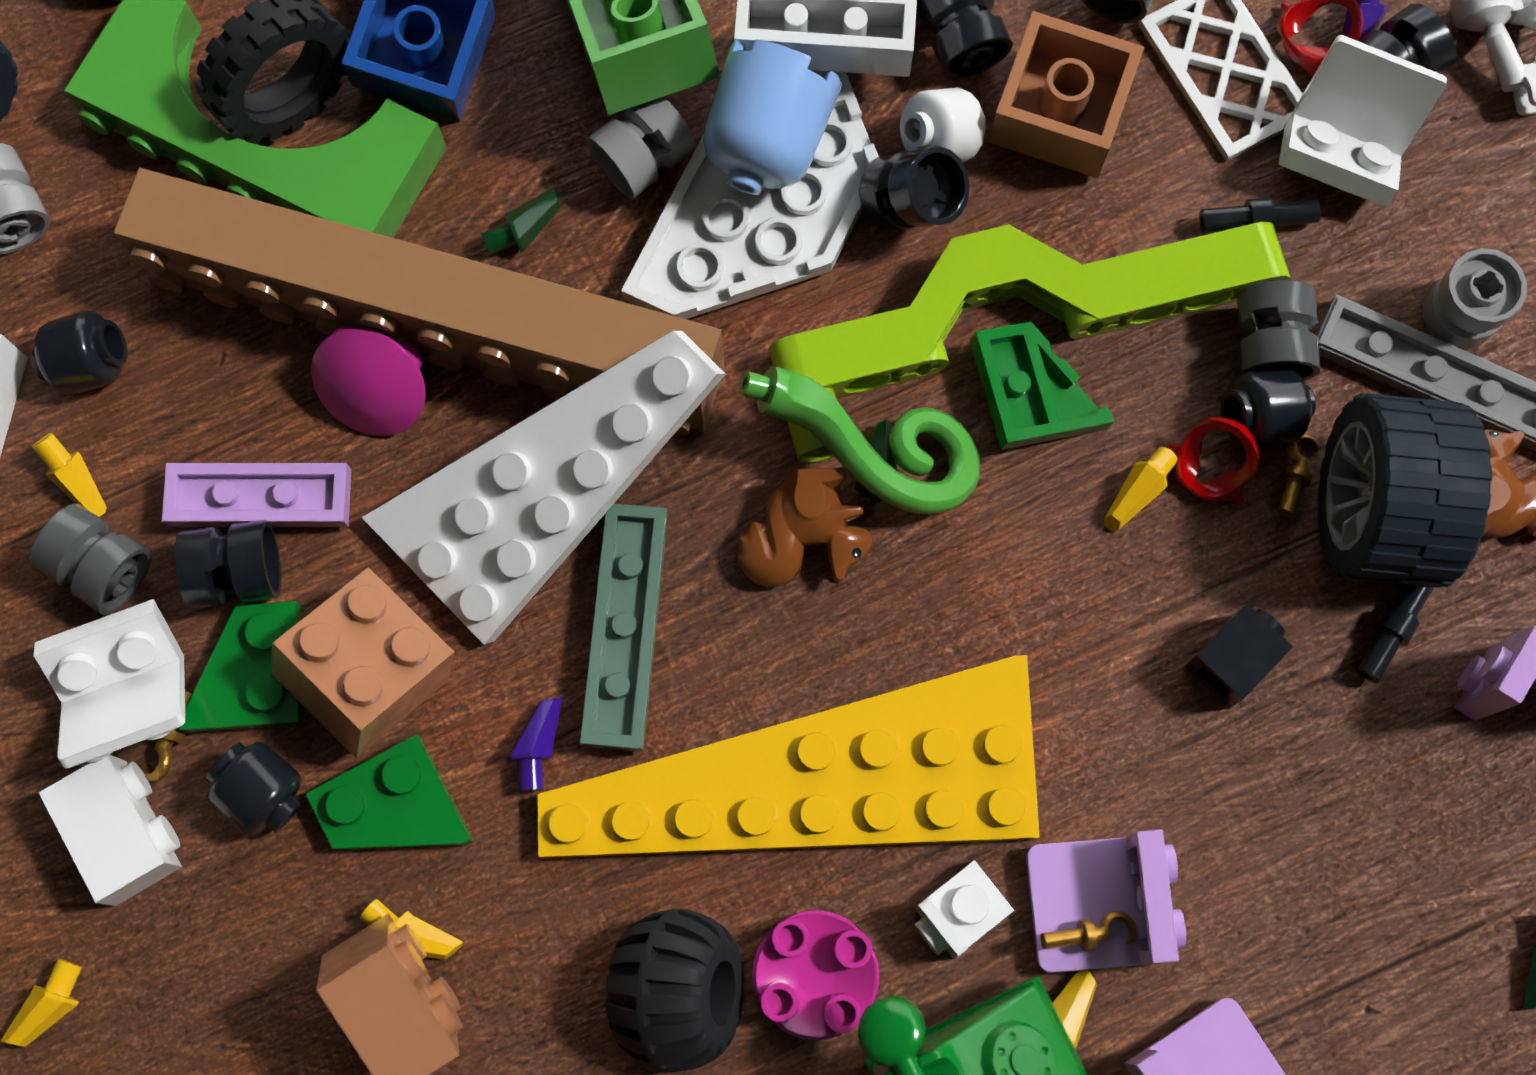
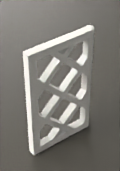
(1207, 107)

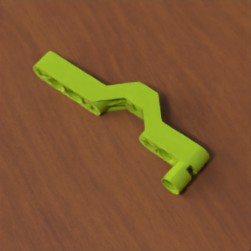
(1010, 265)

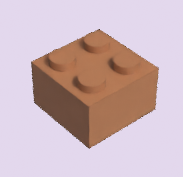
(1065, 94)
(361, 662)
(389, 1001)

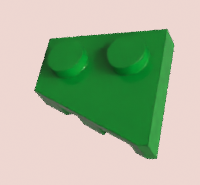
(1032, 389)
(238, 680)
(390, 803)

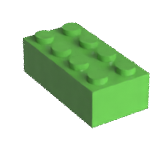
(644, 48)

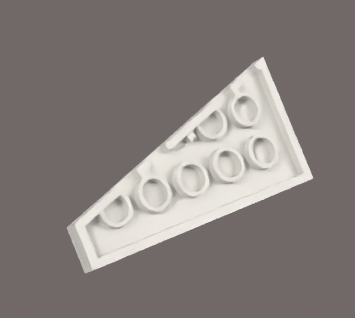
(522, 502)

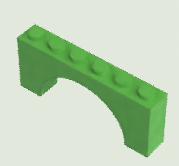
(141, 89)

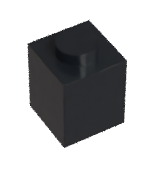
(1240, 654)

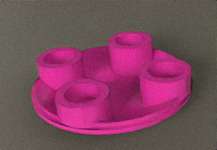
(369, 380)
(815, 975)

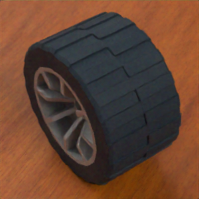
(1404, 490)

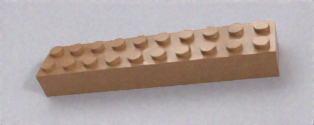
(411, 293)

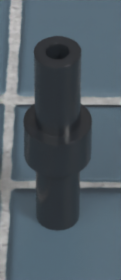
(1260, 211)
(1394, 630)

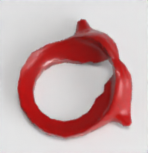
(1295, 15)
(1230, 483)

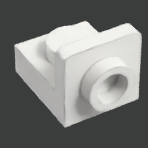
(961, 911)

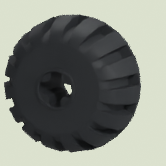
(675, 990)

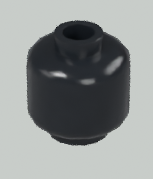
(79, 352)
(1271, 405)
(254, 788)

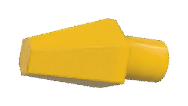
(70, 474)
(1142, 485)
(435, 942)
(1075, 1002)
(44, 1005)

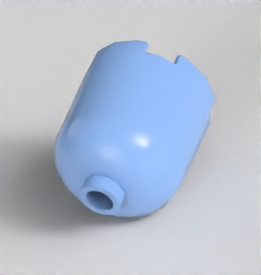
(768, 116)

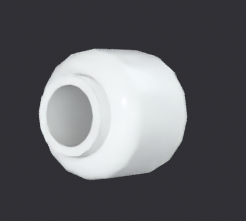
(943, 119)

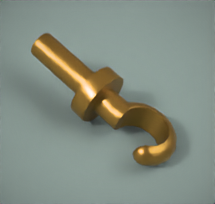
(1296, 475)
(163, 748)
(1088, 934)

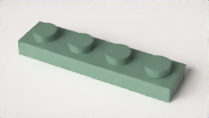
(624, 628)

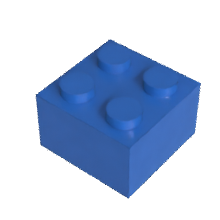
(419, 51)

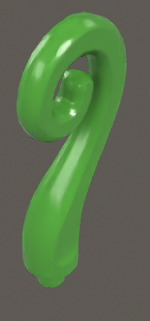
(811, 406)

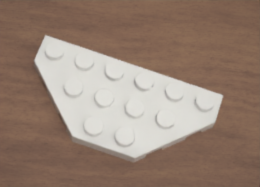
(735, 245)

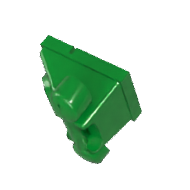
(1000, 1036)

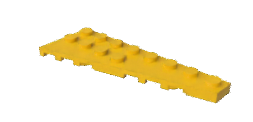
(887, 770)

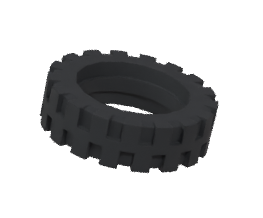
(253, 40)

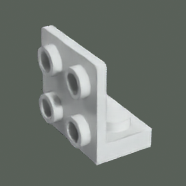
(1359, 119)
(114, 682)

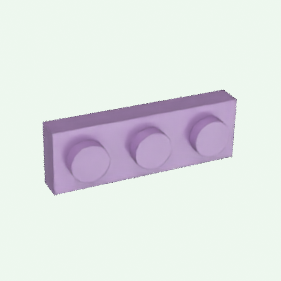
(255, 492)

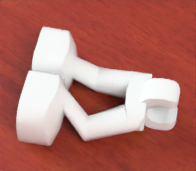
(1490, 18)

